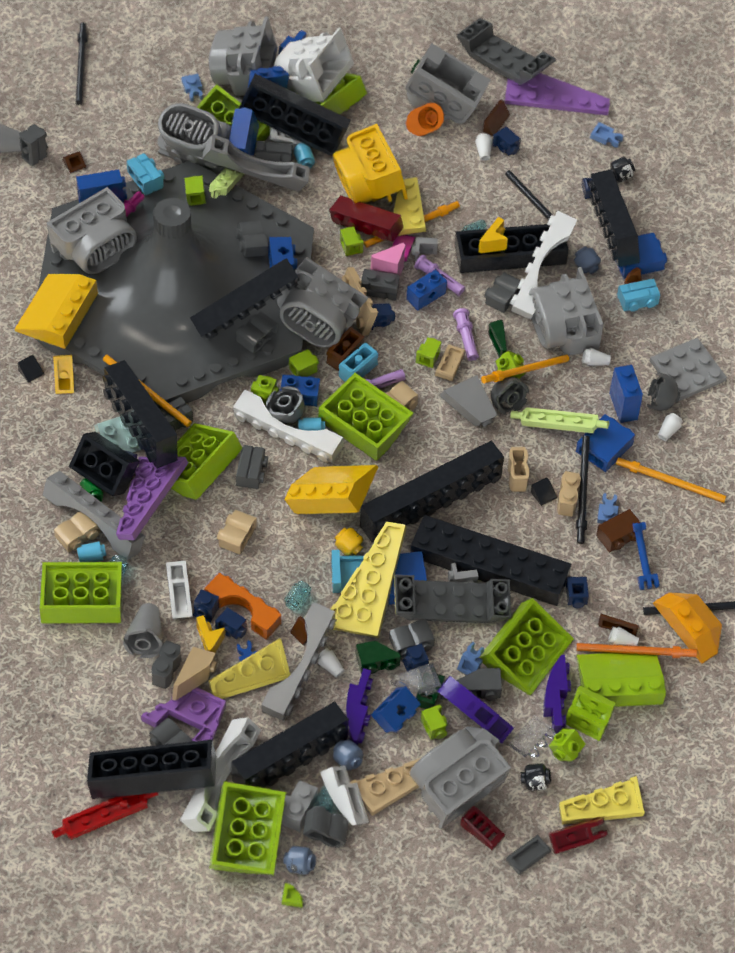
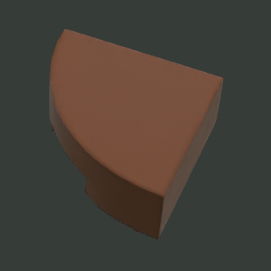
(633, 276)

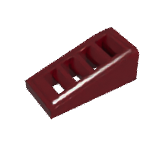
(486, 822)

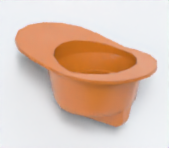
(425, 119)

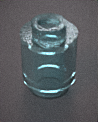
(297, 595)

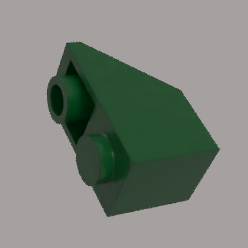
(376, 657)

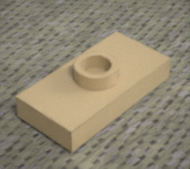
(450, 362)

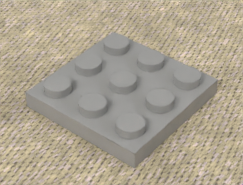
(690, 367)

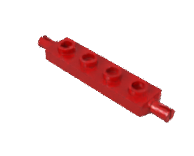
(102, 815)

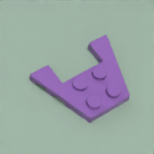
(195, 708)

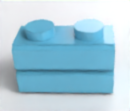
(145, 173)
(638, 295)
(359, 362)

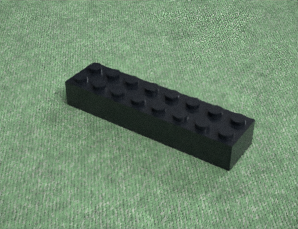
(433, 490)
(527, 570)

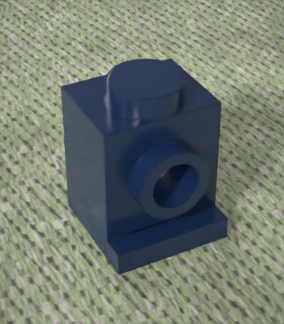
(506, 141)
(384, 316)
(577, 591)
(206, 604)
(232, 622)
(415, 657)

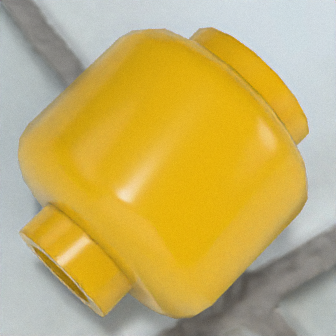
(349, 541)

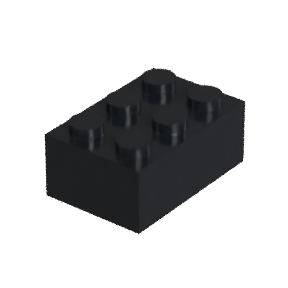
(104, 463)

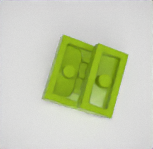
(590, 713)

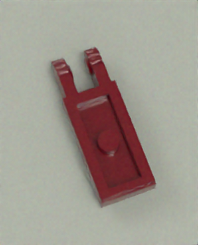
(576, 835)

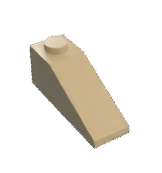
(194, 672)

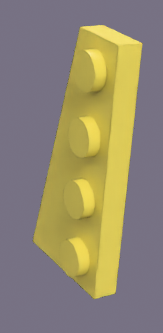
(410, 209)
(255, 671)
(614, 802)

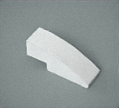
(179, 589)
(345, 794)

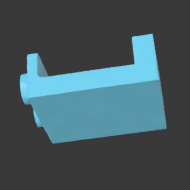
(343, 569)

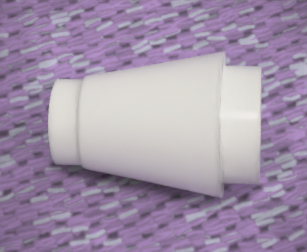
(484, 146)
(593, 357)
(670, 425)
(621, 637)
(330, 662)

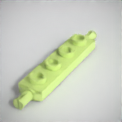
(224, 182)
(559, 420)

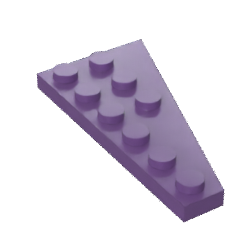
(555, 94)
(146, 494)

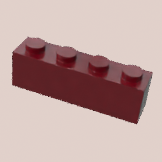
(366, 218)

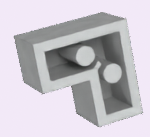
(297, 805)

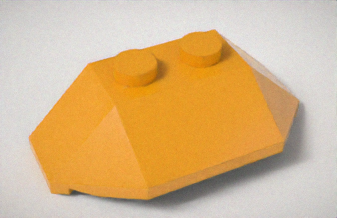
(692, 622)

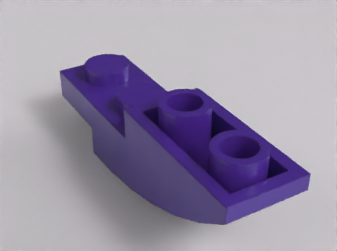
(556, 692)
(356, 707)
(475, 709)

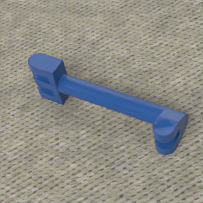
(647, 577)

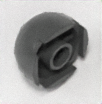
(512, 392)
(665, 392)
(286, 405)

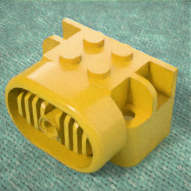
(369, 167)

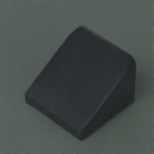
(30, 368)
(543, 491)

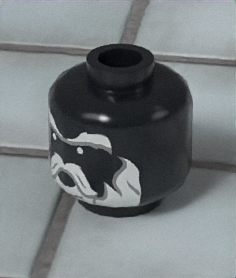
(622, 169)
(536, 776)

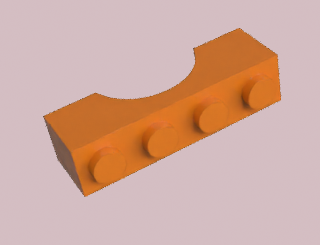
(264, 618)

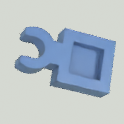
(193, 85)
(606, 134)
(607, 509)
(469, 661)

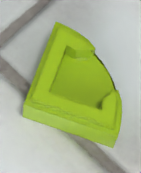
(291, 896)

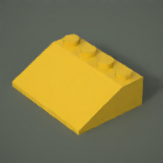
(58, 308)
(331, 489)

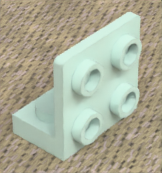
(118, 434)

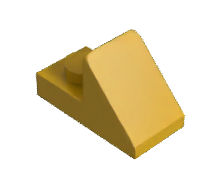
(493, 239)
(63, 374)
(210, 639)

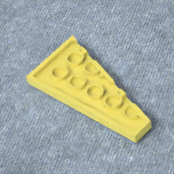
(367, 592)

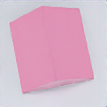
(389, 260)

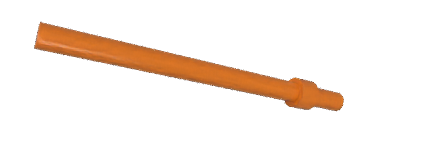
(675, 652)

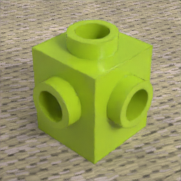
(510, 360)
(264, 387)
(567, 745)

